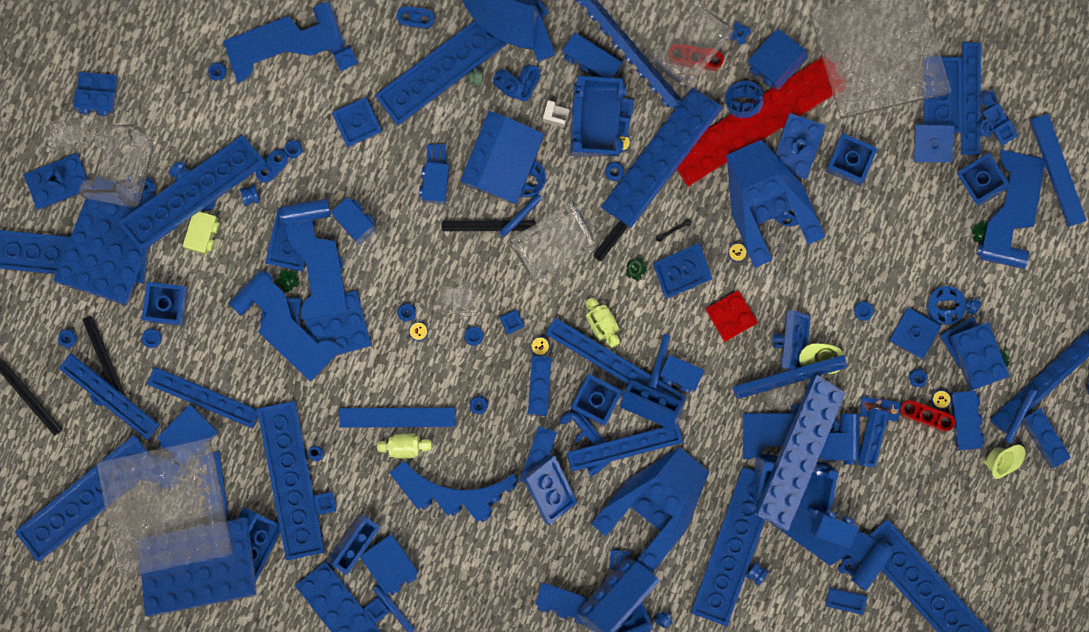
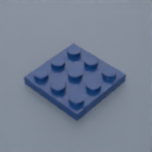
(344, 328)

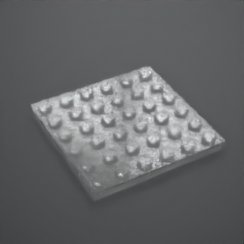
(879, 54)
(164, 508)

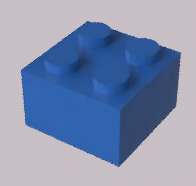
(851, 159)
(983, 179)
(353, 221)
(164, 304)
(596, 400)

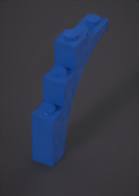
(423, 491)

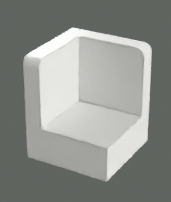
(555, 114)

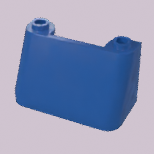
(596, 117)
(818, 493)

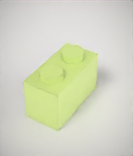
(201, 232)

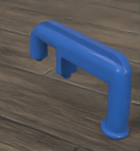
(588, 431)

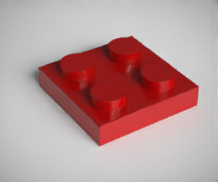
(731, 316)

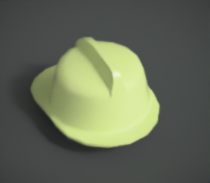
(819, 352)
(1004, 461)

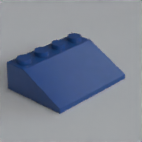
(502, 157)

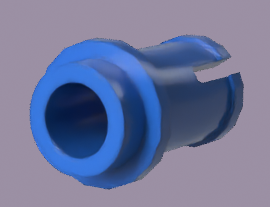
(318, 457)

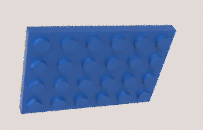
(100, 254)
(203, 581)

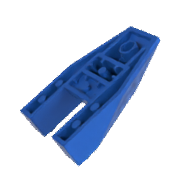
(763, 190)
(662, 495)

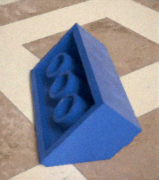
(262, 537)
(617, 597)

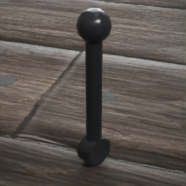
(659, 238)

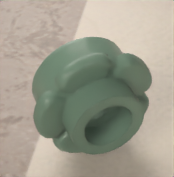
(475, 77)

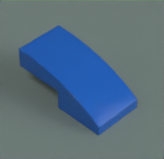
(626, 111)
(1003, 127)

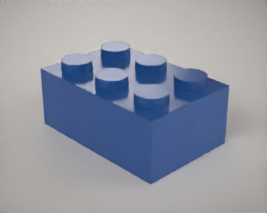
(979, 356)

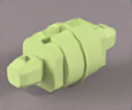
(602, 322)
(404, 445)

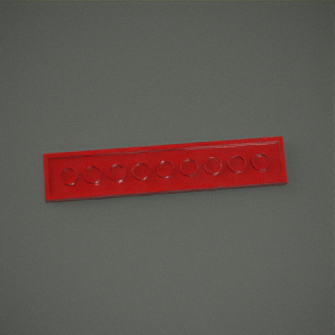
(795, 96)

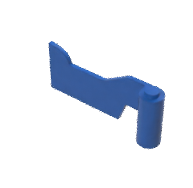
(283, 37)
(1018, 210)
(320, 258)
(281, 329)
(772, 430)
(864, 549)

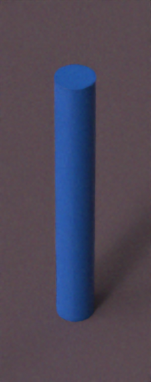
(520, 215)
(659, 361)
(1020, 416)
(393, 608)

